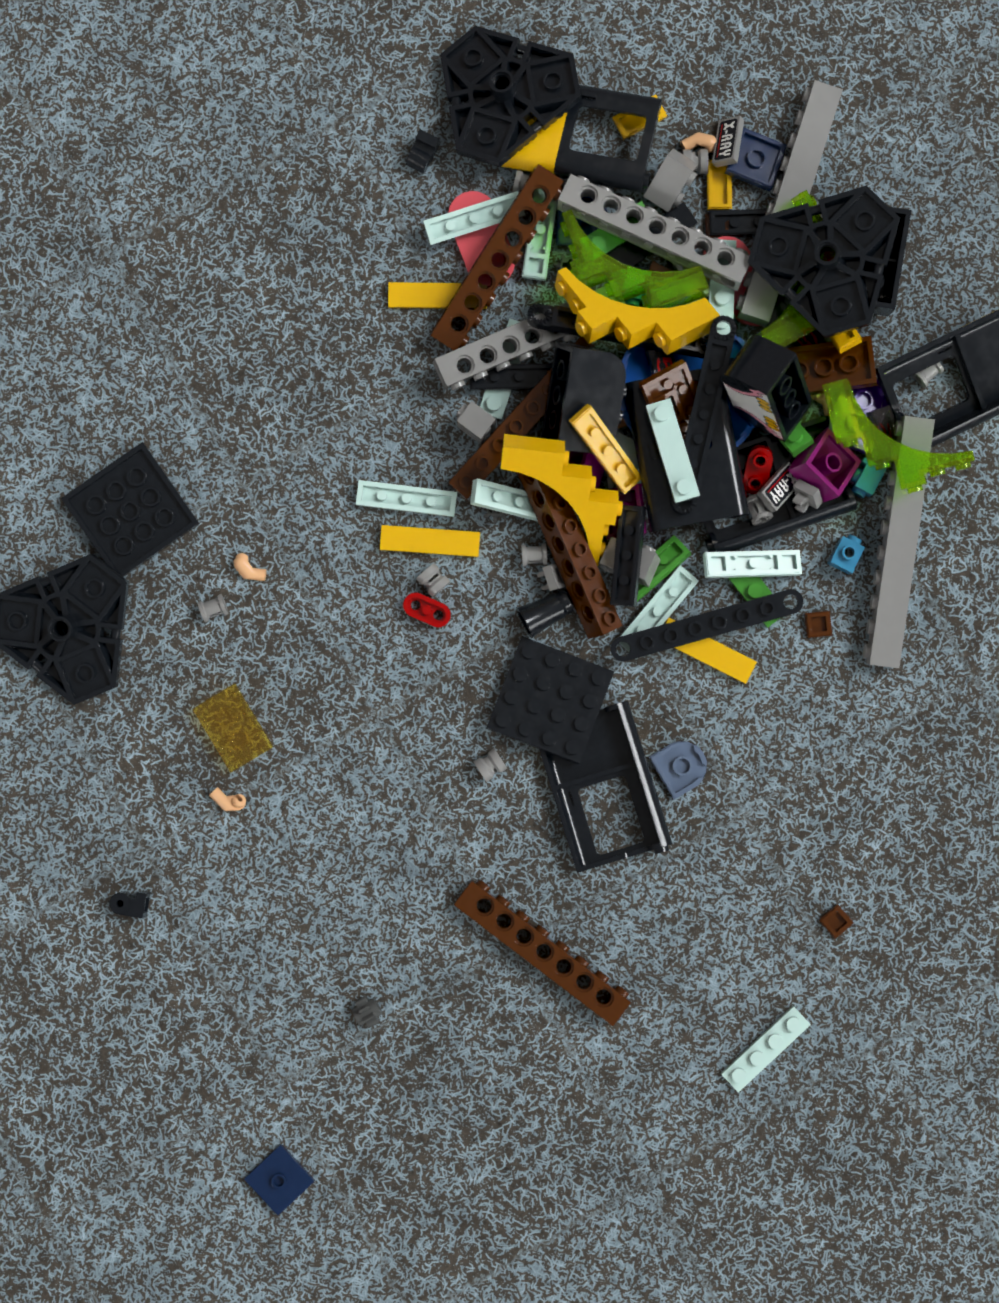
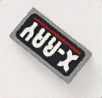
(728, 141)
(777, 488)

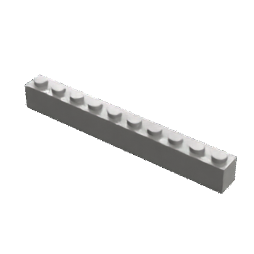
(798, 175)
(896, 554)

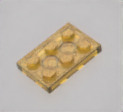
(233, 728)

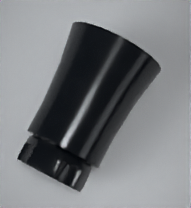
(544, 612)

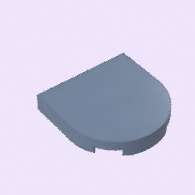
(680, 767)

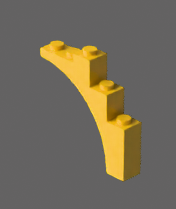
(632, 325)
(549, 463)

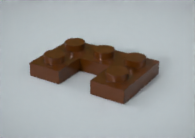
(675, 383)

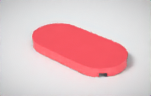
(473, 243)

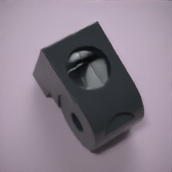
(423, 151)
(129, 905)

